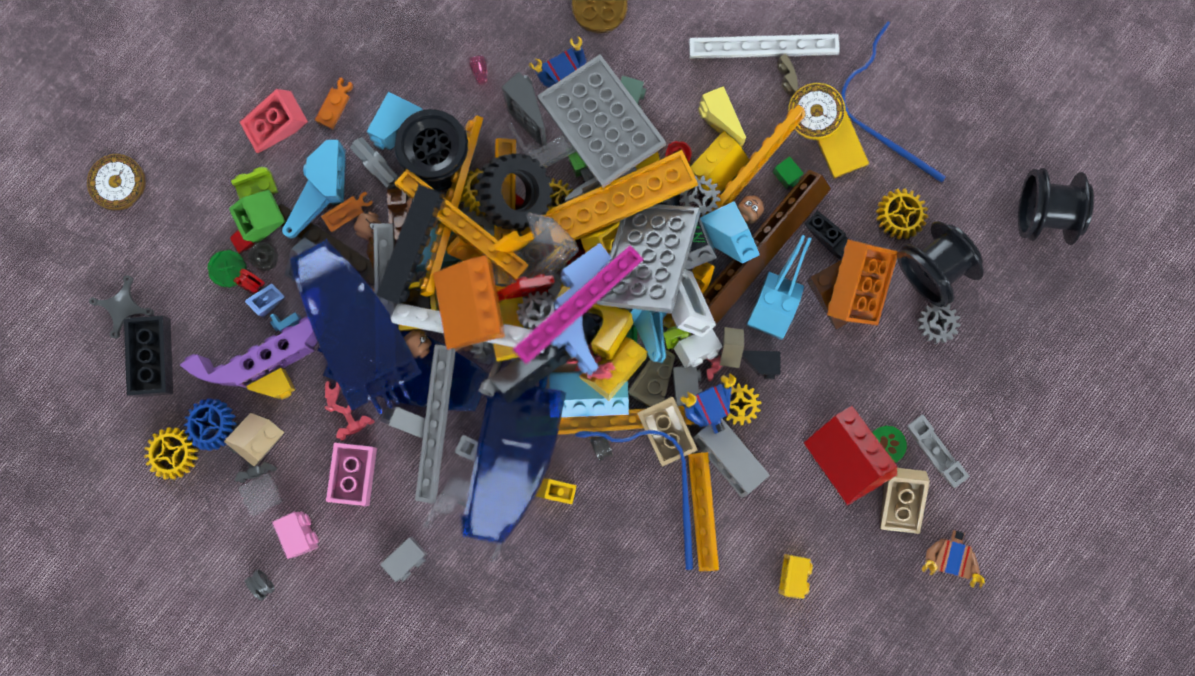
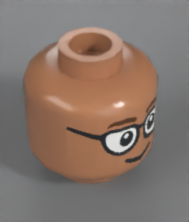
(751, 209)
(364, 225)
(418, 343)

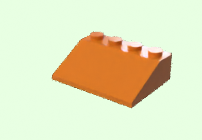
(862, 283)
(469, 303)

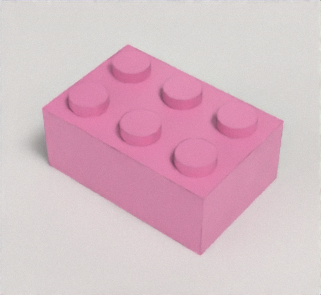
(351, 474)

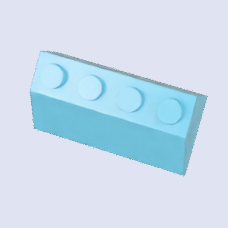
(584, 400)

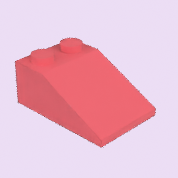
(273, 120)

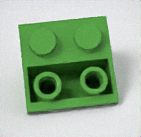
(257, 216)

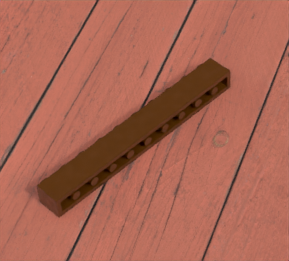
(768, 240)

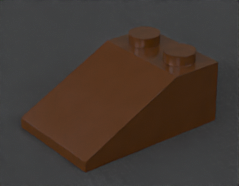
(823, 287)

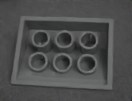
(523, 106)

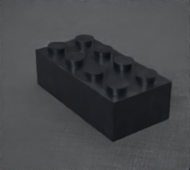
(148, 356)

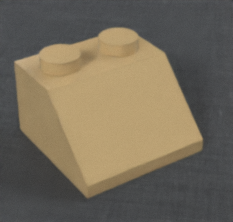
(254, 438)

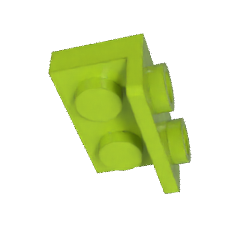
(255, 182)
(674, 335)

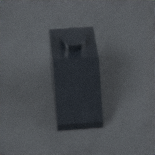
(764, 363)

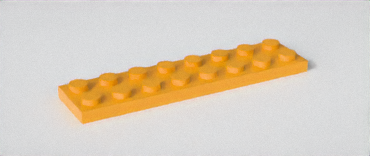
(625, 196)

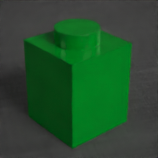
(788, 173)

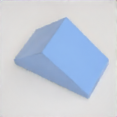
(265, 300)

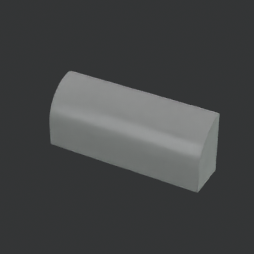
(731, 459)

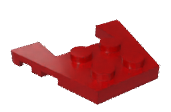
(525, 286)

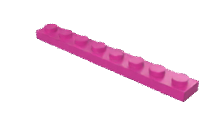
(577, 305)

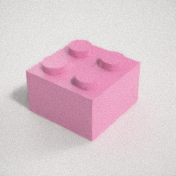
(296, 534)

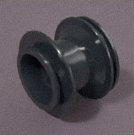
(424, 131)
(1055, 206)
(941, 263)

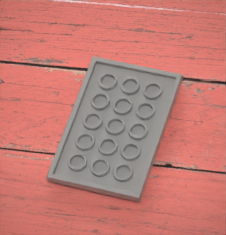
(601, 120)
(663, 240)

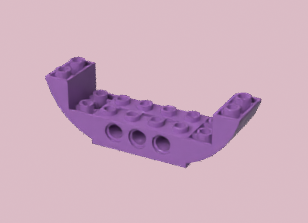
(240, 371)

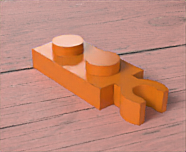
(334, 105)
(345, 212)

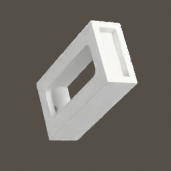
(690, 307)

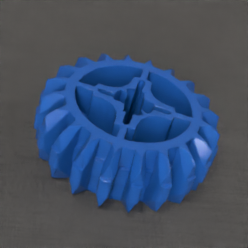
(202, 433)

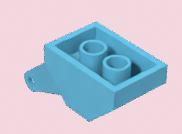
(325, 185)
(778, 298)
(650, 328)

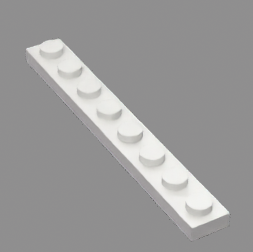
(764, 46)
(431, 320)

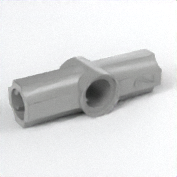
(374, 162)

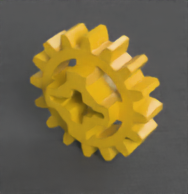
(750, 403)

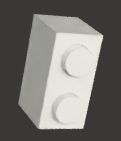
(697, 348)

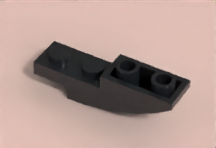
(828, 234)

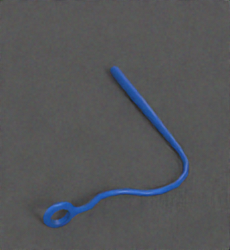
(904, 153)
(686, 509)

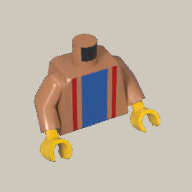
(954, 559)

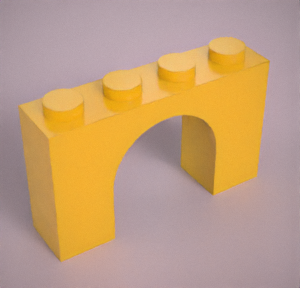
(614, 328)

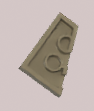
(653, 381)

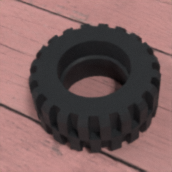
(490, 190)

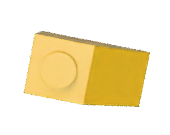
(274, 384)
(557, 491)

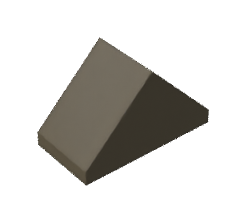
(732, 347)

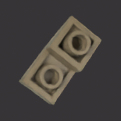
(789, 81)

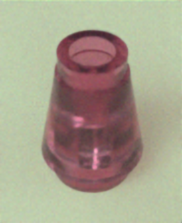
(479, 68)

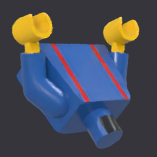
(561, 65)
(710, 404)

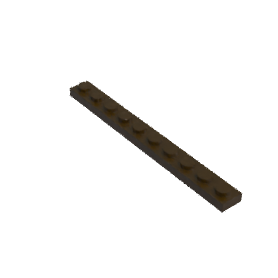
(359, 262)

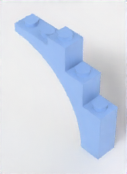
(575, 277)

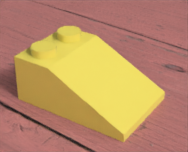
(720, 114)

